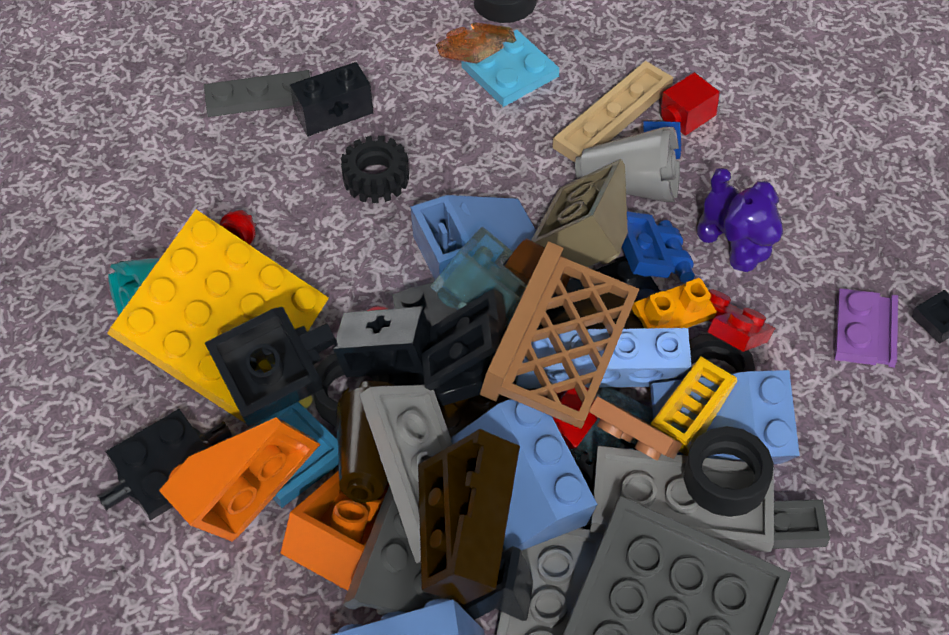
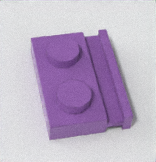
(866, 328)

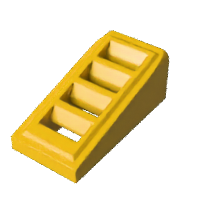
(680, 398)

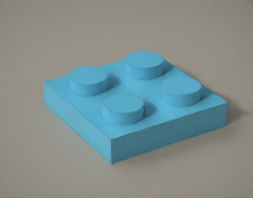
(513, 70)

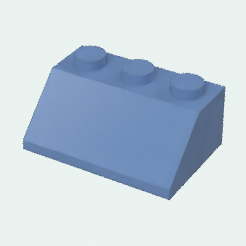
(548, 485)

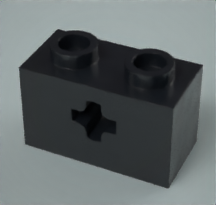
(331, 98)
(382, 342)

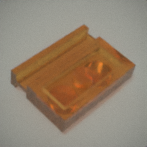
(476, 43)

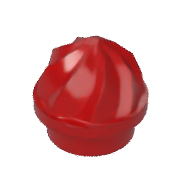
(240, 225)

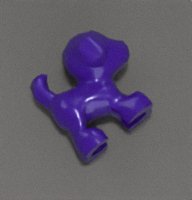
(745, 217)

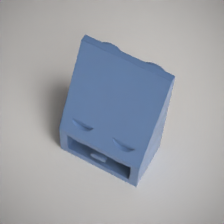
(451, 221)

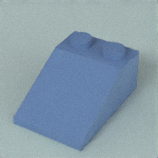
(757, 404)

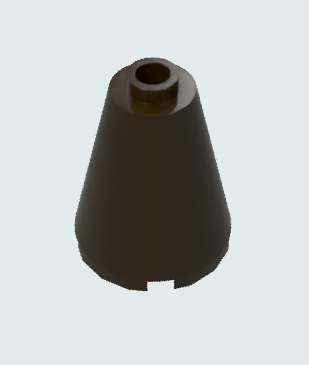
(359, 462)

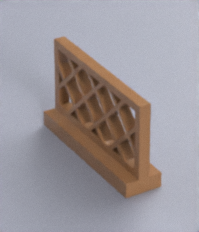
(524, 330)

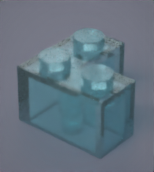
(476, 271)

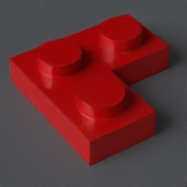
(738, 327)

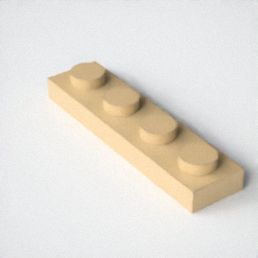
(613, 111)

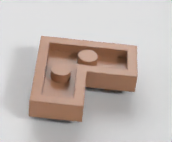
(628, 426)

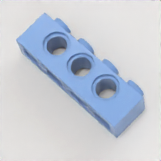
(637, 361)

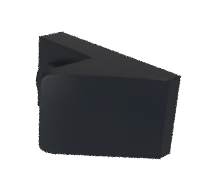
(512, 589)

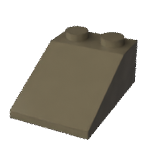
(588, 217)

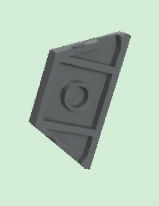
(387, 569)

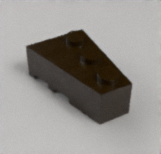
(465, 515)

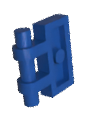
(656, 248)

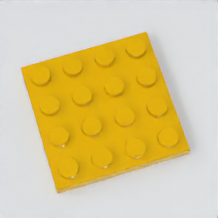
(201, 290)

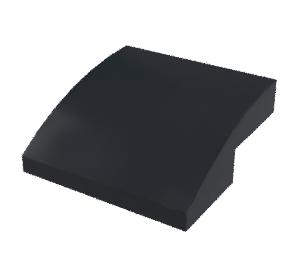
(464, 338)

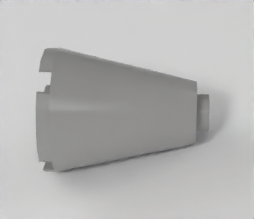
(648, 162)

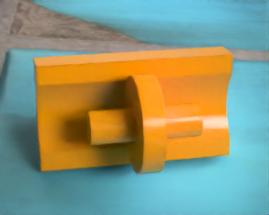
(676, 307)

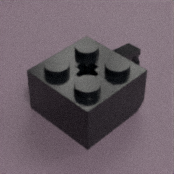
(275, 340)

